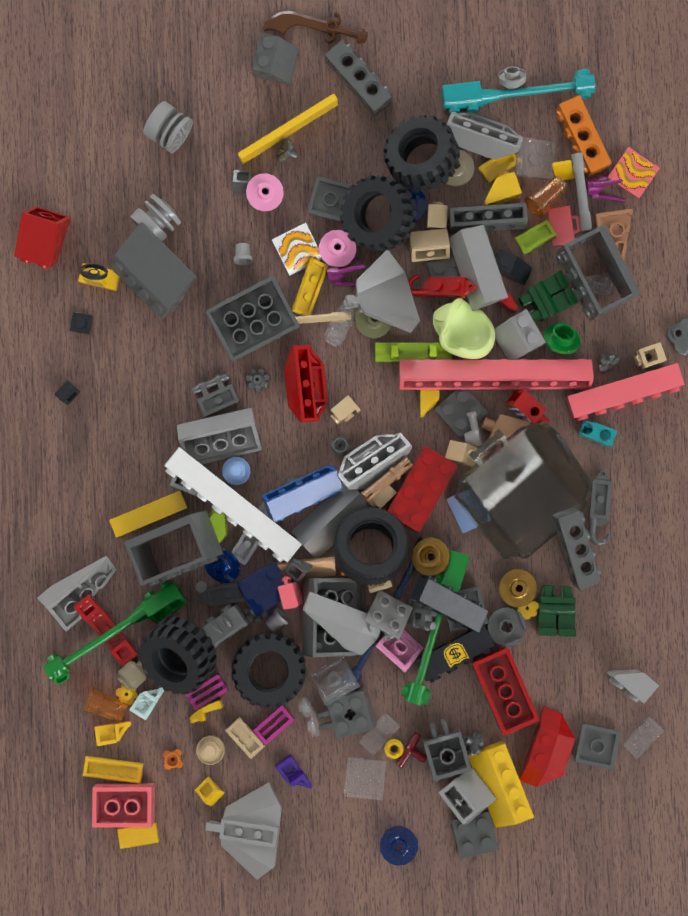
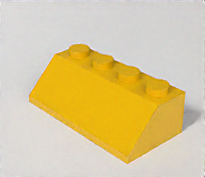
(500, 776)

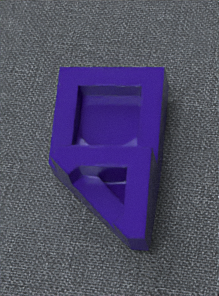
(292, 772)

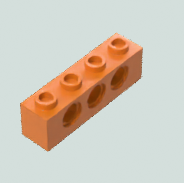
(577, 109)

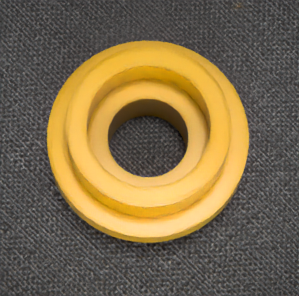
(394, 755)

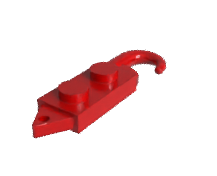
(443, 287)

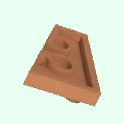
(618, 226)

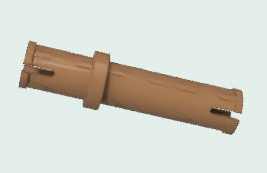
(390, 476)

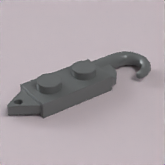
(599, 506)

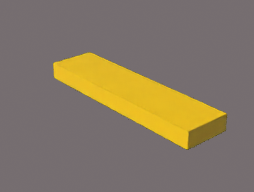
(148, 514)

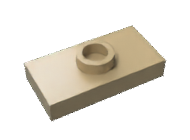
(245, 737)

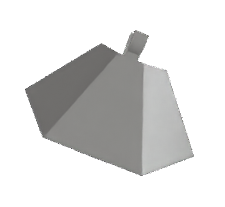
(385, 294)
(251, 830)

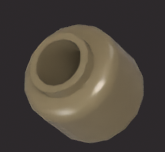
(131, 675)

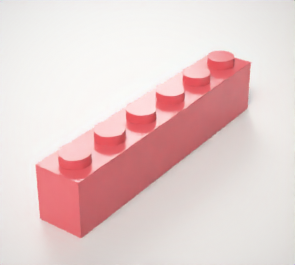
(624, 391)

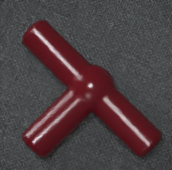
(410, 751)

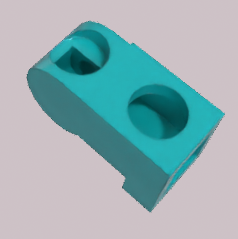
(597, 433)

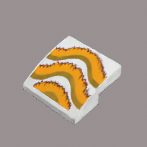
(296, 248)

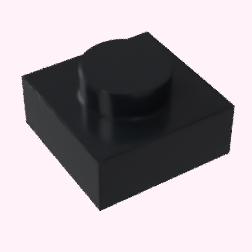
(81, 323)

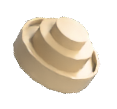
(210, 749)

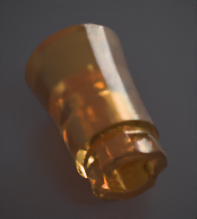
(544, 197)
(105, 705)

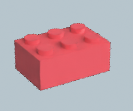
(123, 805)

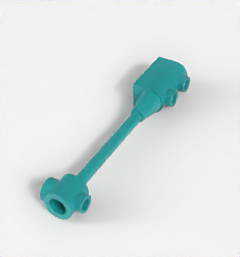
(471, 96)

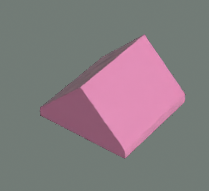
(401, 651)

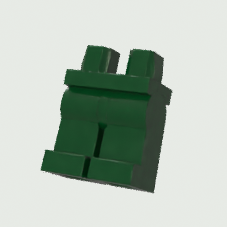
(541, 297)
(556, 613)

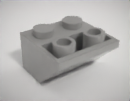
(635, 682)
(467, 796)

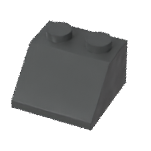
(275, 59)

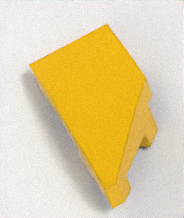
(428, 399)
(200, 715)
(110, 733)

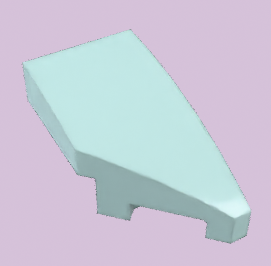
(146, 702)

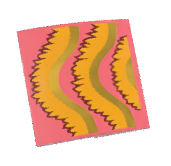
(634, 171)

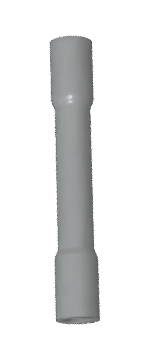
(584, 213)

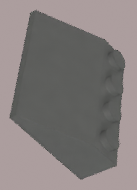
(152, 271)
(252, 318)
(342, 590)

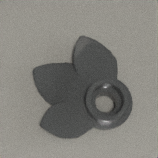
(681, 342)

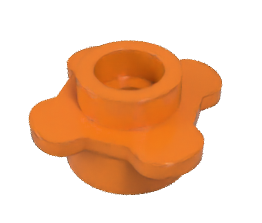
(173, 754)

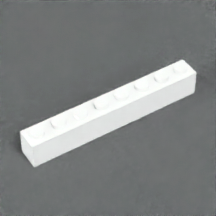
(232, 504)

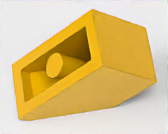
(503, 189)

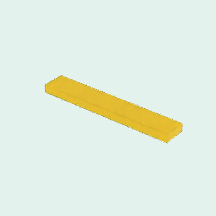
(288, 128)

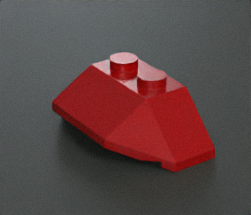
(305, 384)
(548, 749)

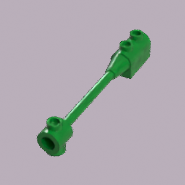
(453, 577)
(155, 606)

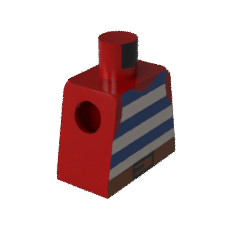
(522, 402)

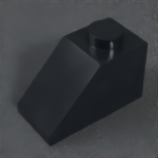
(513, 267)

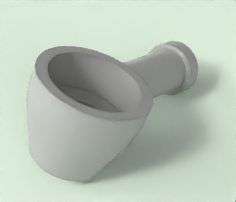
(473, 436)

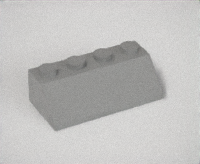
(220, 436)

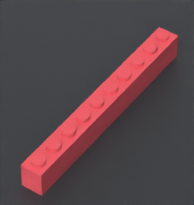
(495, 374)

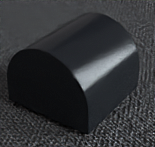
(67, 392)

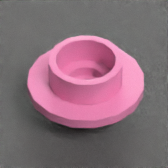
(258, 199)
(334, 257)

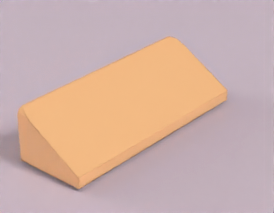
(321, 567)

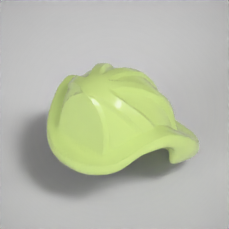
(463, 330)

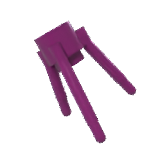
(595, 186)
(336, 274)

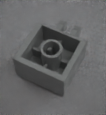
(226, 624)
(343, 722)
(438, 744)

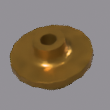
(422, 553)
(510, 581)

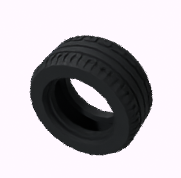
(371, 519)

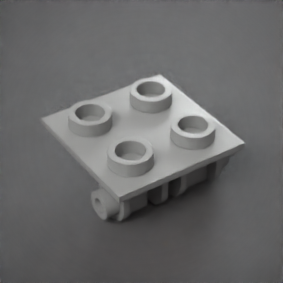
(388, 615)

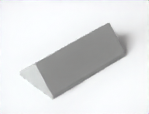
(478, 265)
(320, 527)

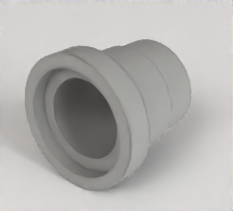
(242, 254)
(277, 620)

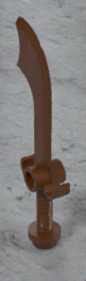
(286, 19)

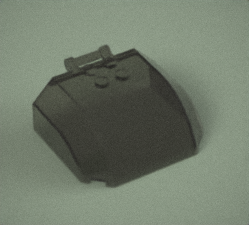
(521, 487)

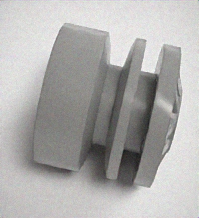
(168, 127)
(156, 217)

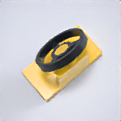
(98, 276)

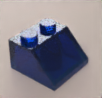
(262, 588)

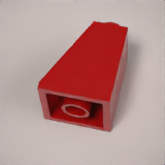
(41, 236)

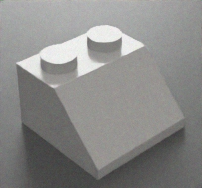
(518, 336)

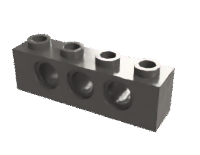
(344, 52)
(491, 216)
(563, 523)

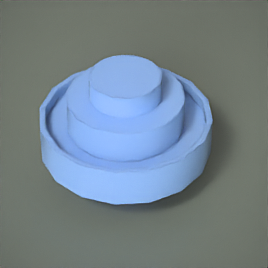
(236, 471)

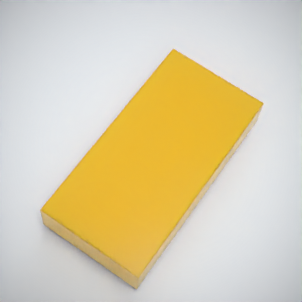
(494, 167)
(137, 836)

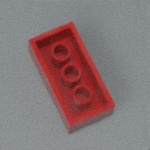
(422, 489)
(505, 691)

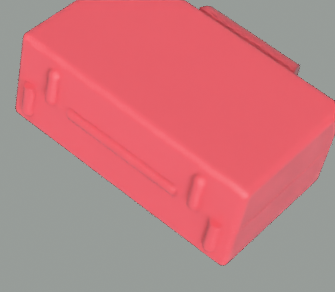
(561, 222)
(290, 593)

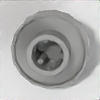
(512, 77)

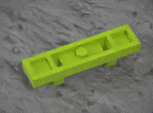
(416, 351)

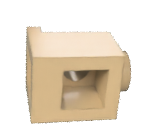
(656, 353)
(344, 410)

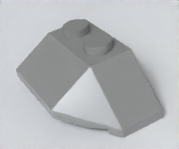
(484, 135)
(372, 460)

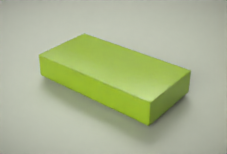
(535, 237)

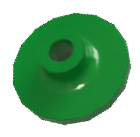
(562, 338)

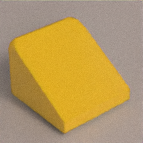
(563, 169)
(209, 791)

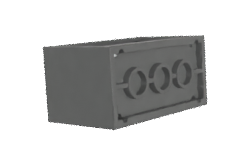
(612, 261)
(143, 558)

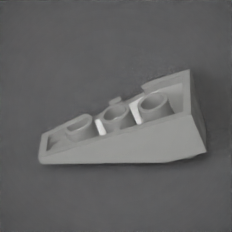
(65, 594)
(342, 623)

